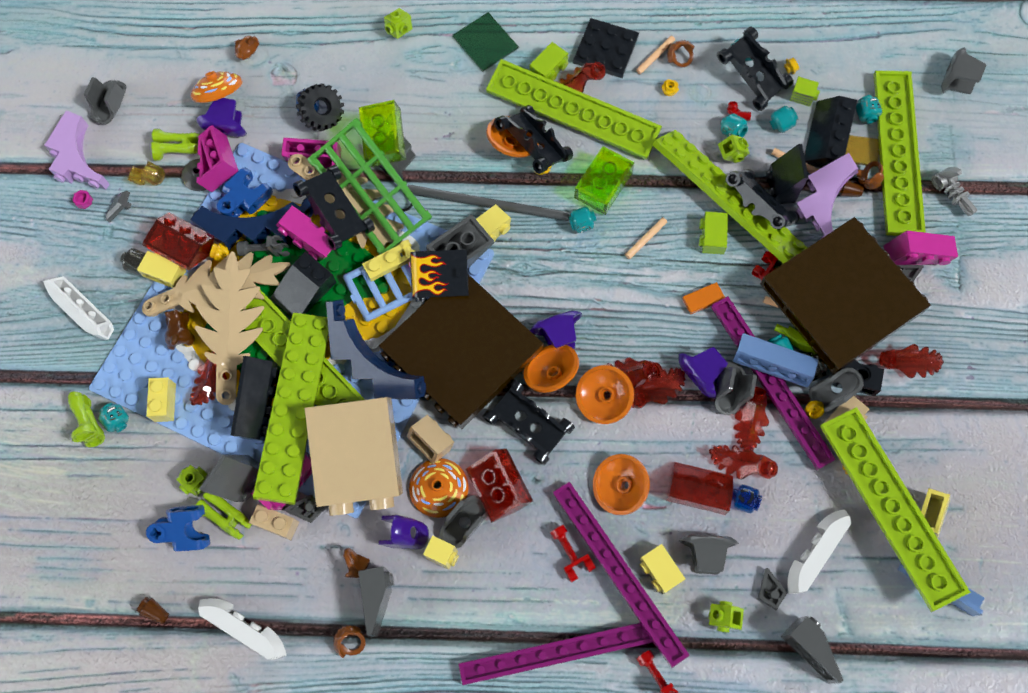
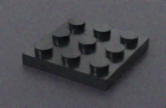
(607, 45)

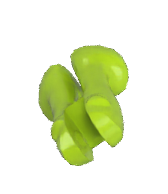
(188, 143)
(88, 428)
(226, 524)

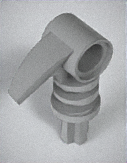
(948, 180)

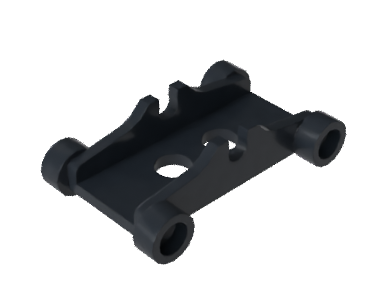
(749, 48)
(526, 122)
(764, 203)
(339, 229)
(551, 430)

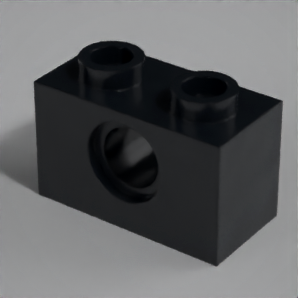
(872, 377)

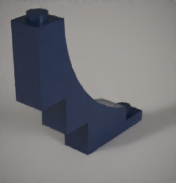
(253, 229)
(348, 344)

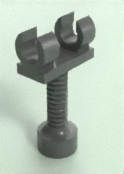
(244, 248)

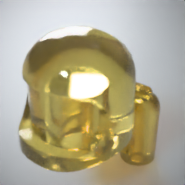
(149, 174)

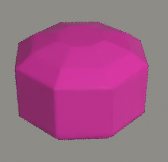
(82, 199)

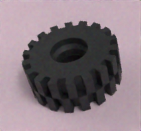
(310, 116)

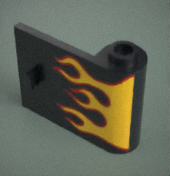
(437, 273)

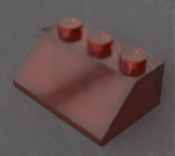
(179, 241)
(499, 484)
(700, 488)

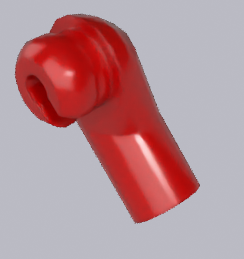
(732, 108)

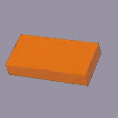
(703, 298)

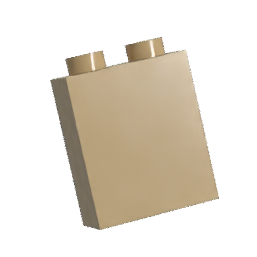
(354, 454)

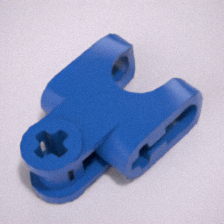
(240, 197)
(179, 529)

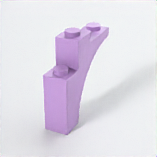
(67, 148)
(826, 184)

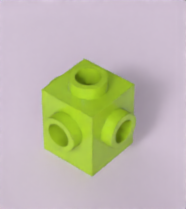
(398, 23)
(734, 148)
(192, 479)
(726, 616)

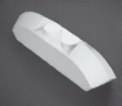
(79, 307)
(804, 573)
(220, 614)

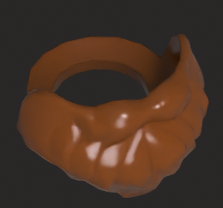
(246, 47)
(671, 54)
(875, 181)
(354, 563)
(344, 632)

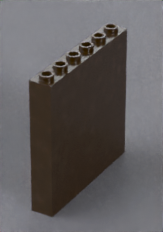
(844, 294)
(463, 350)

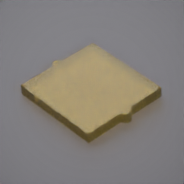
(863, 149)

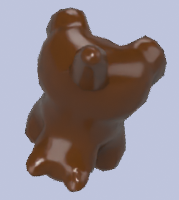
(177, 329)

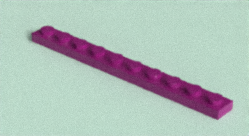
(777, 391)
(621, 575)
(553, 653)

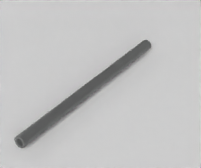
(488, 202)

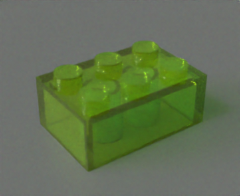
(385, 128)
(604, 180)

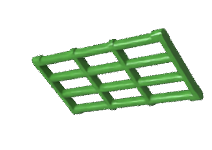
(365, 167)

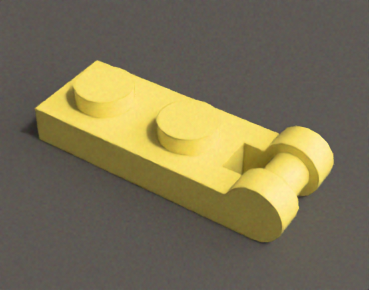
(388, 261)

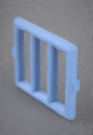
(383, 307)

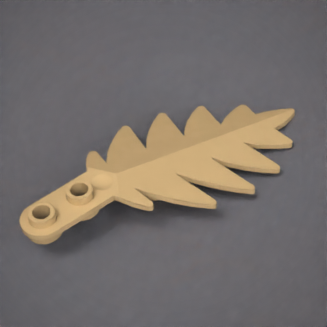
(302, 169)
(191, 291)
(228, 323)

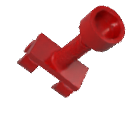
(768, 258)
(560, 534)
(646, 659)

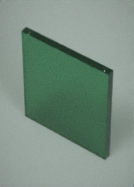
(485, 41)

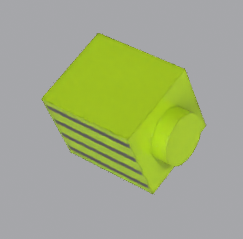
(805, 91)

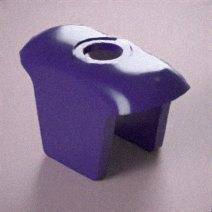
(224, 117)
(558, 329)
(703, 369)
(401, 534)

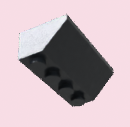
(829, 130)
(254, 398)

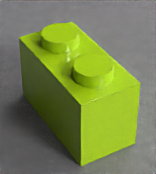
(550, 61)
(714, 232)

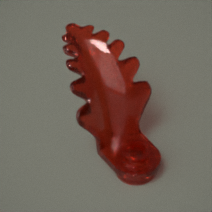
(582, 74)
(912, 360)
(637, 369)
(206, 383)
(658, 388)
(751, 420)
(743, 462)

